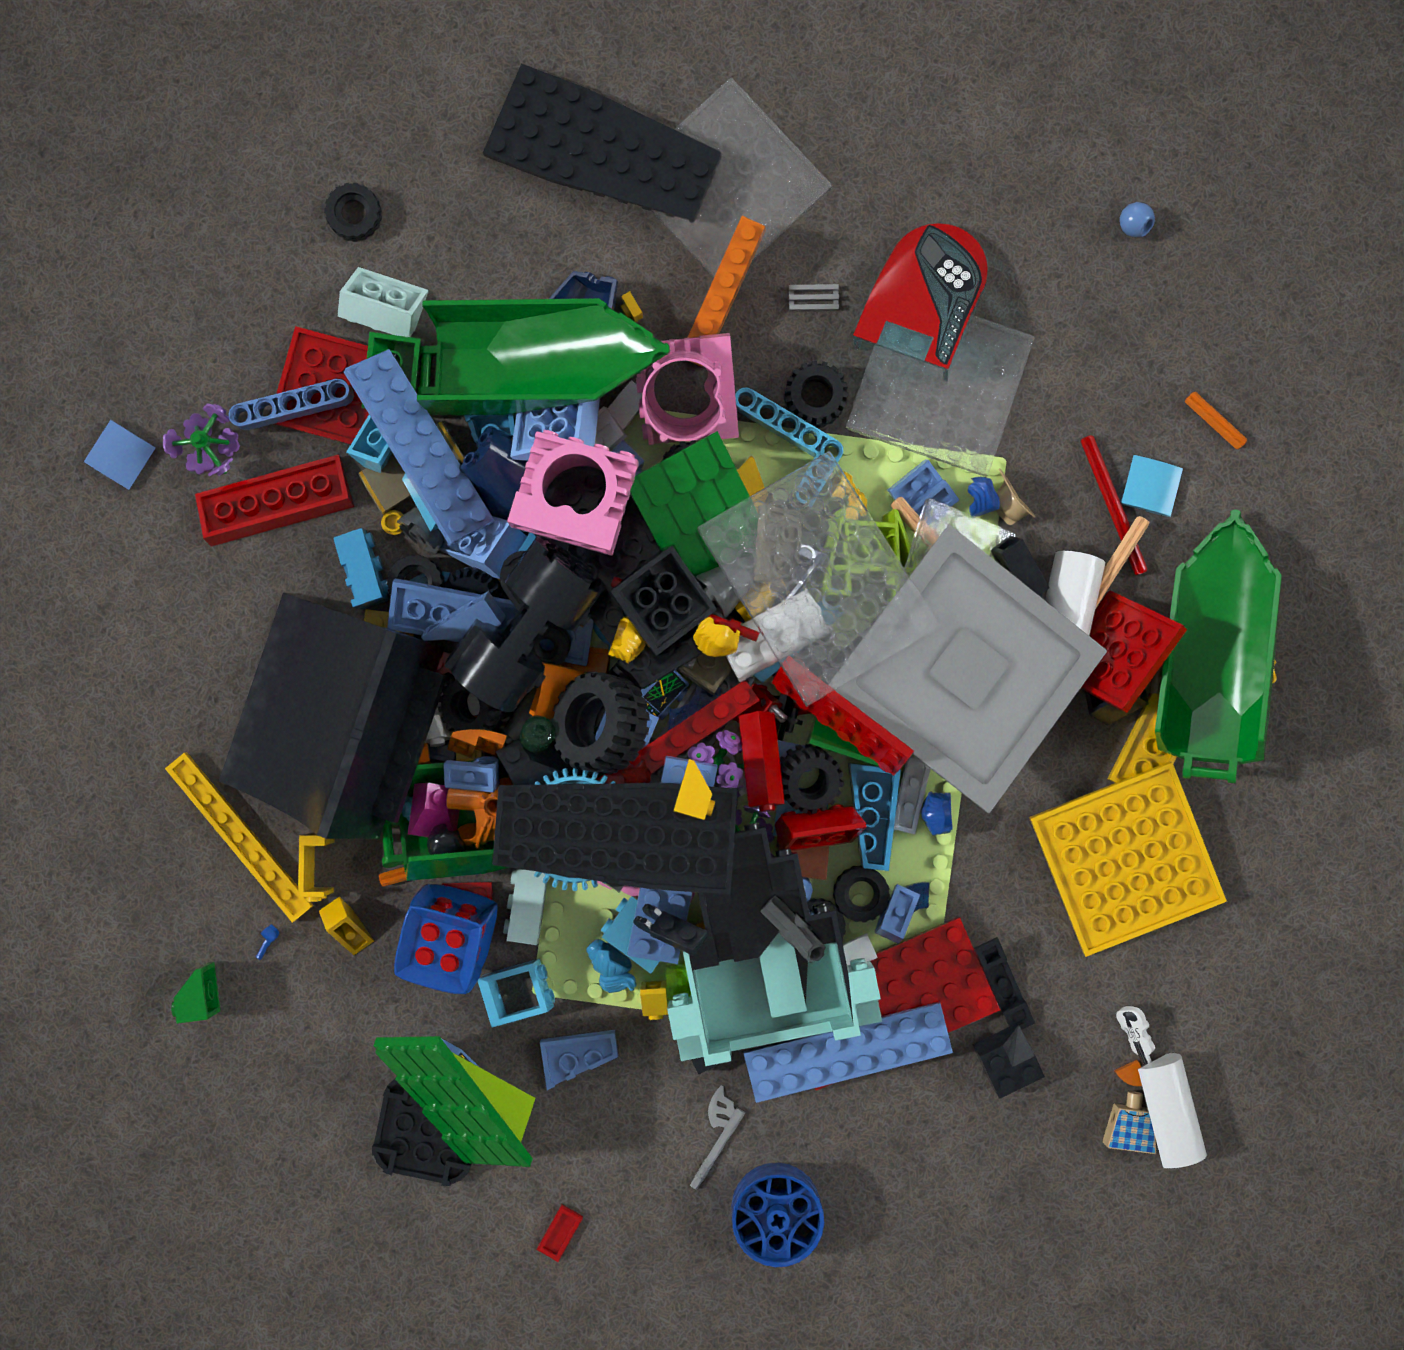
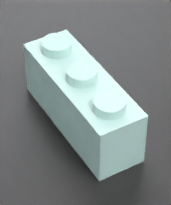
(525, 907)

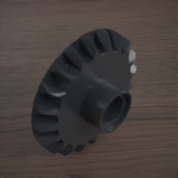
(474, 581)

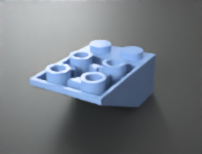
(487, 547)

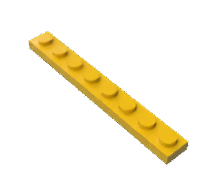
(238, 836)

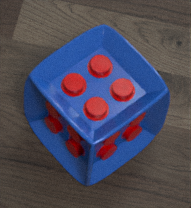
(445, 938)

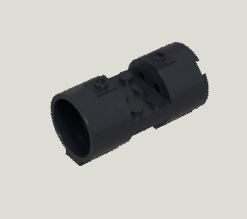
(499, 662)

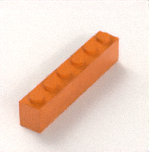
(728, 279)

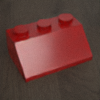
(819, 829)

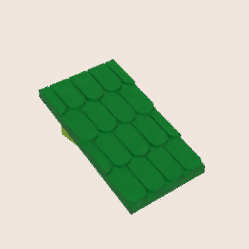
(687, 493)
(472, 1108)

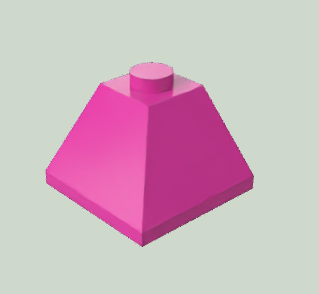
(430, 810)

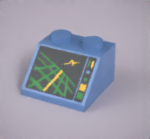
(663, 693)

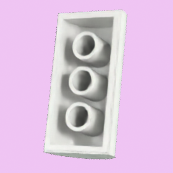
(1075, 586)
(1172, 1111)

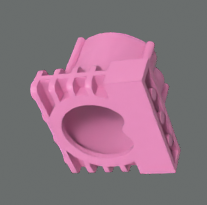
(720, 415)
(591, 530)

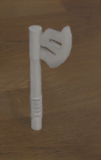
(729, 1127)

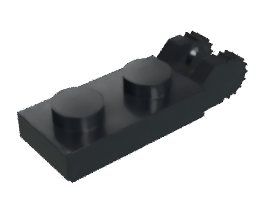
(671, 930)

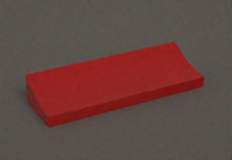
(273, 500)

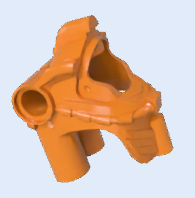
(485, 809)

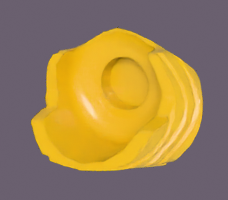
(716, 639)
(627, 642)

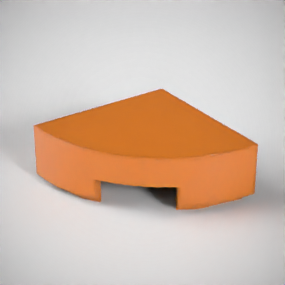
(1129, 1073)

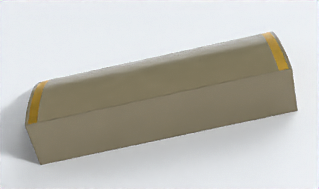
(388, 487)

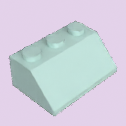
(381, 302)

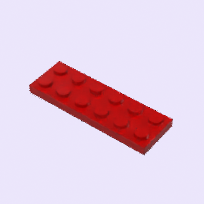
(852, 726)

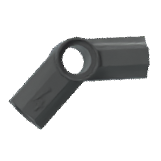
(794, 929)

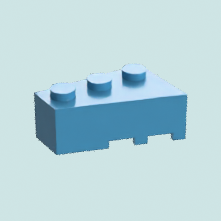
(362, 568)

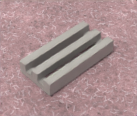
(810, 297)

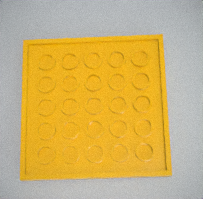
(1128, 859)

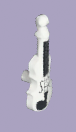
(1135, 1025)

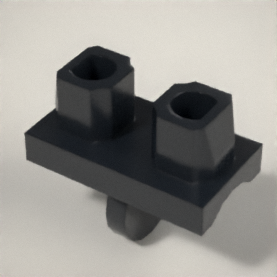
(791, 713)

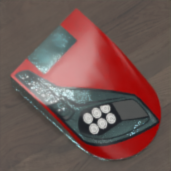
(926, 296)

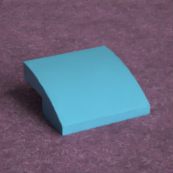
(1152, 486)

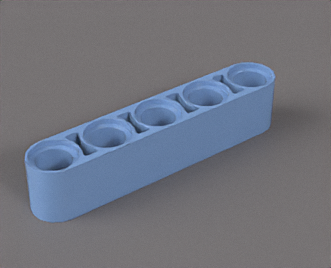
(279, 404)

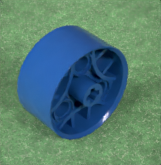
(788, 1218)

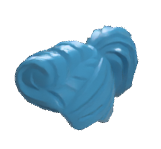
(611, 966)

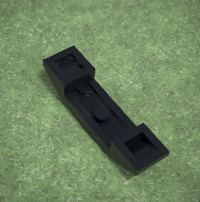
(1003, 984)

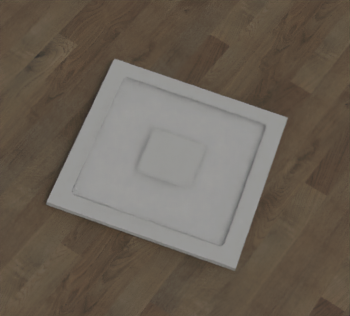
(983, 682)

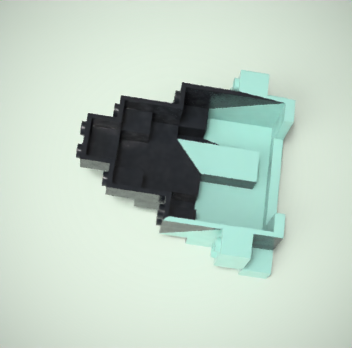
(754, 984)

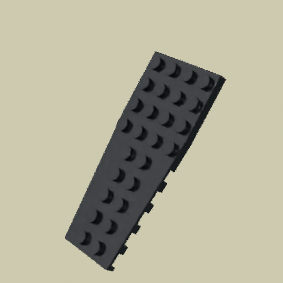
(599, 146)
(583, 491)
(617, 835)

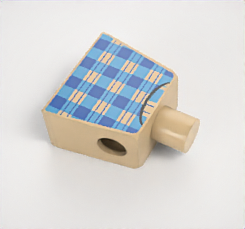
(1130, 1126)

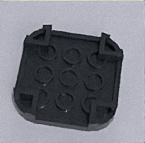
(411, 1144)

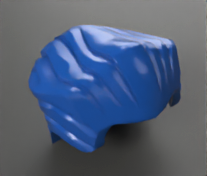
(984, 495)
(937, 813)

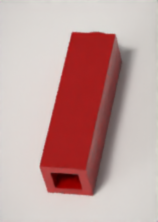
(761, 760)

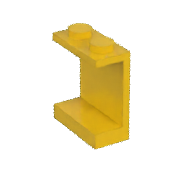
(306, 867)

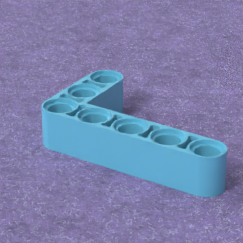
(781, 415)

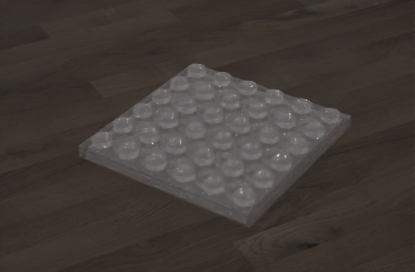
(756, 178)
(942, 419)

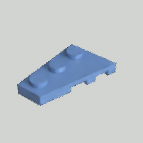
(574, 1054)

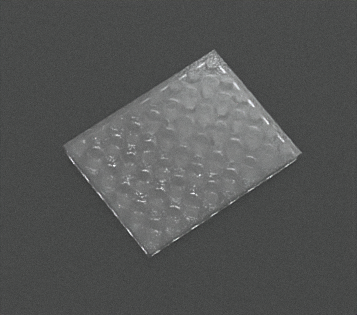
(818, 578)

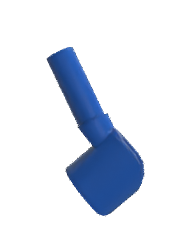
(270, 934)

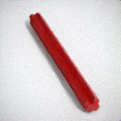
(1112, 500)

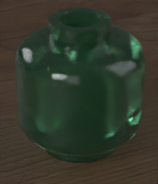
(537, 734)

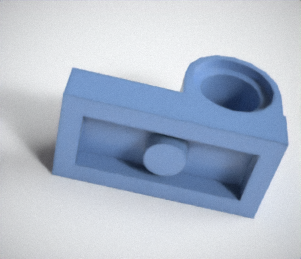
(476, 775)
(898, 914)

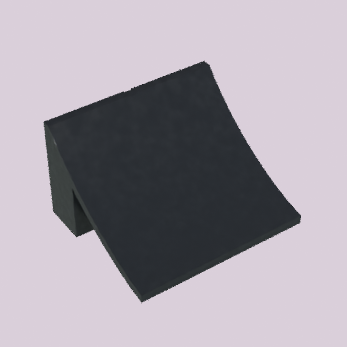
(335, 720)

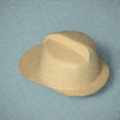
(1011, 506)

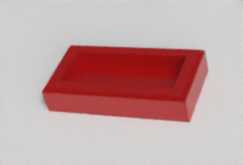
(559, 1233)

